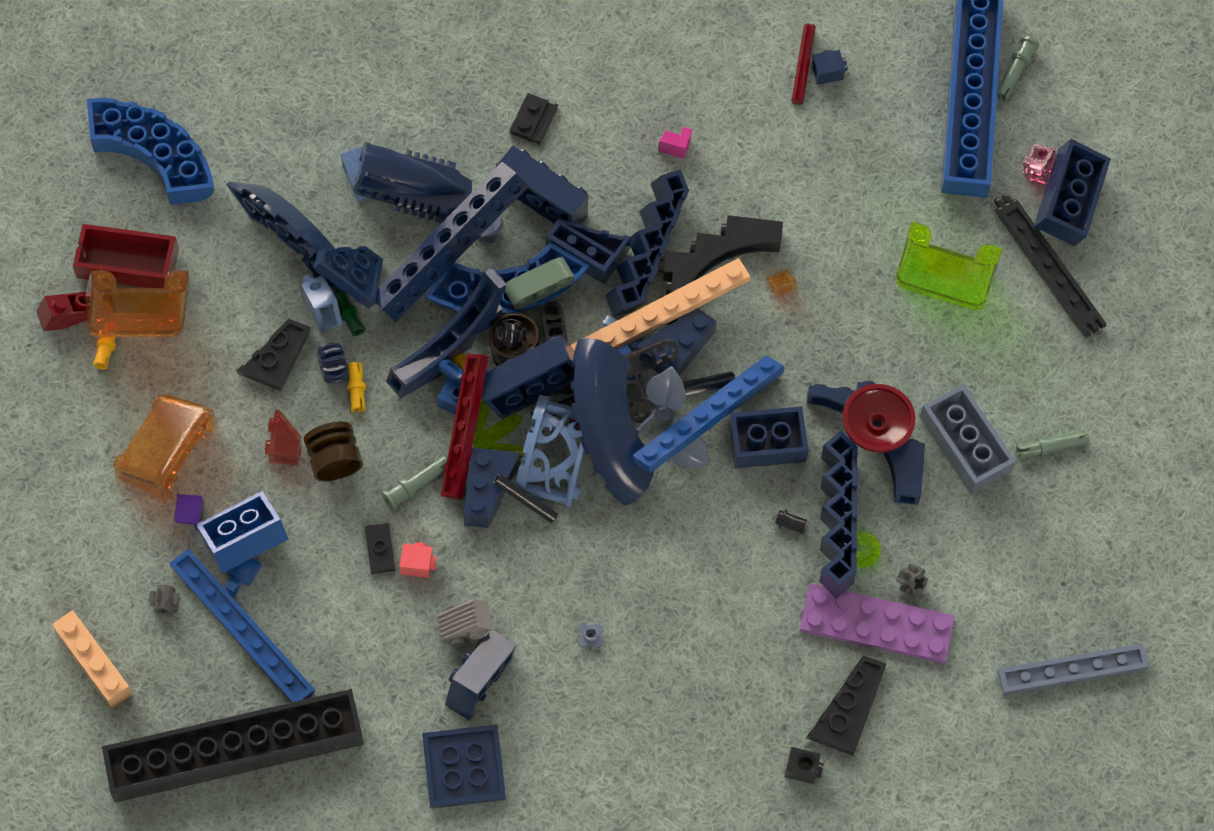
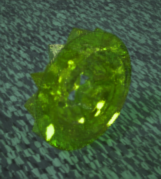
(873, 549)

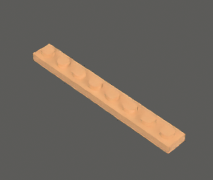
(673, 305)

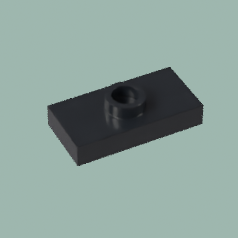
(380, 548)

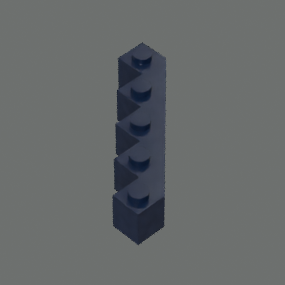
(649, 243)
(839, 514)

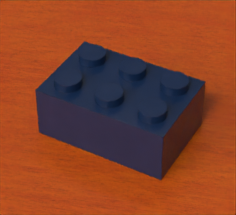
(768, 437)

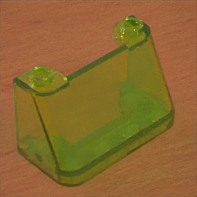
(944, 272)

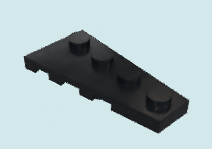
(847, 713)

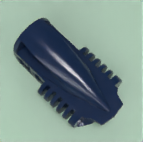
(417, 184)

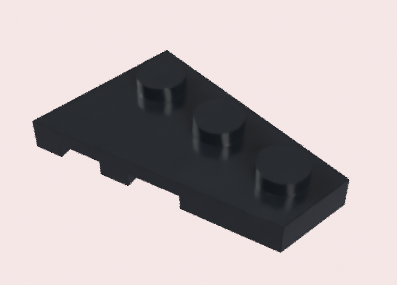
(277, 357)

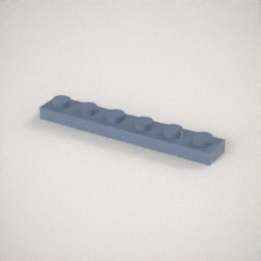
(1073, 669)

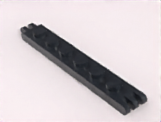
(1049, 265)

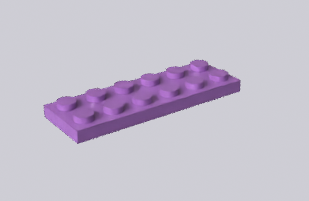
(877, 623)

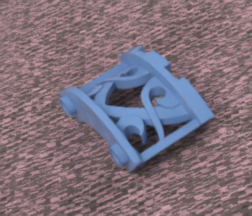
(529, 473)

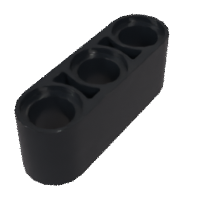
(555, 325)

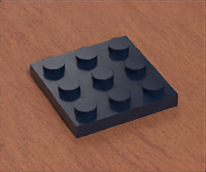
(463, 766)

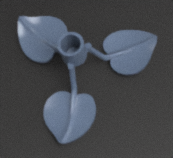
(669, 395)

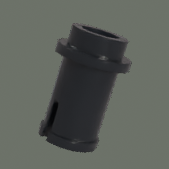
(790, 521)

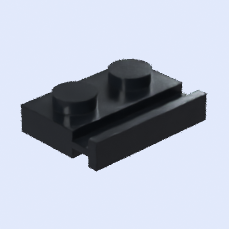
(533, 118)

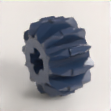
(332, 363)

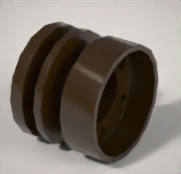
(502, 353)
(333, 451)

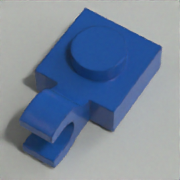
(241, 575)

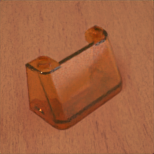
(137, 310)
(163, 444)

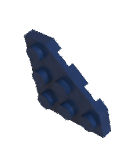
(352, 270)

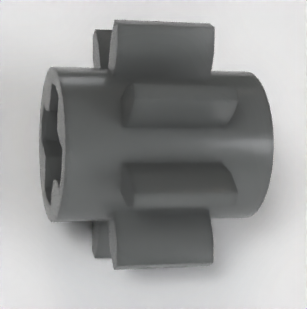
(912, 579)
(164, 599)

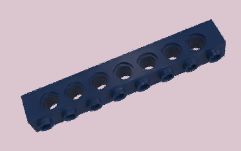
(449, 241)

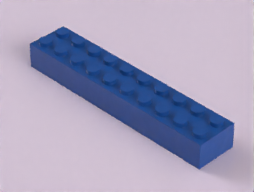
(972, 98)

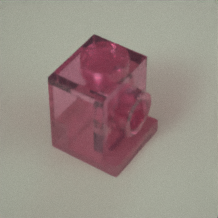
(1039, 163)

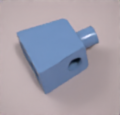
(318, 295)

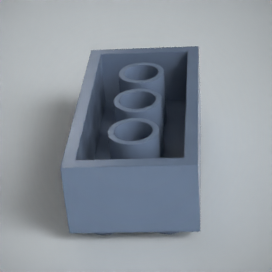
(967, 439)

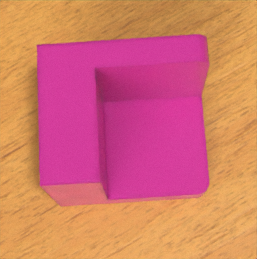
(674, 143)

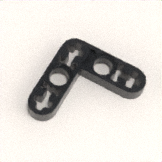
(636, 368)

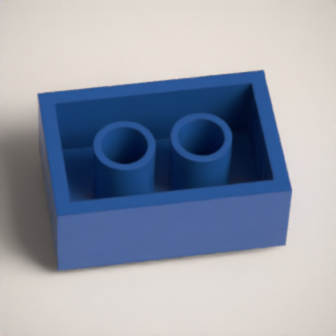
(242, 531)

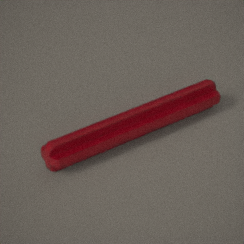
(803, 64)

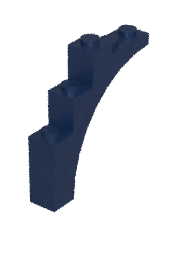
(454, 339)
(904, 463)

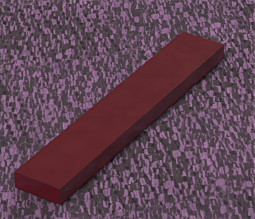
(464, 426)

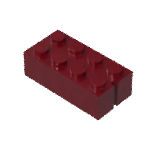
(129, 255)

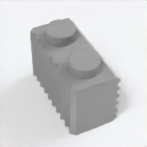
(465, 623)

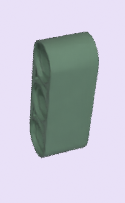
(539, 283)

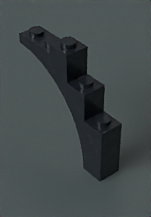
(736, 238)

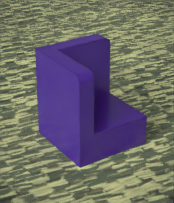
(189, 509)

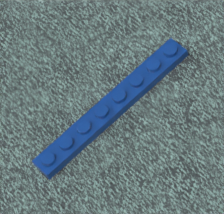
(708, 414)
(241, 627)

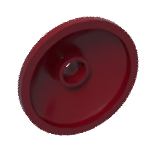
(881, 405)

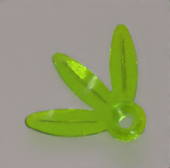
(499, 430)

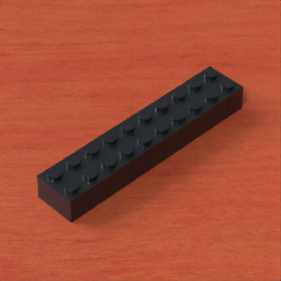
(232, 745)

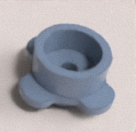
(594, 641)

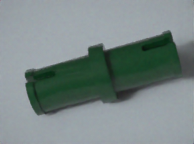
(349, 314)

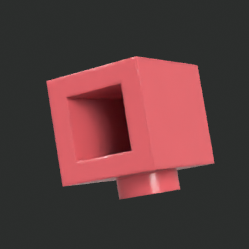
(417, 560)

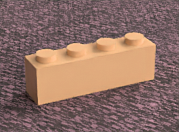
(92, 659)

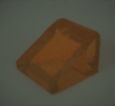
(781, 283)

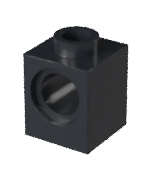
(797, 756)

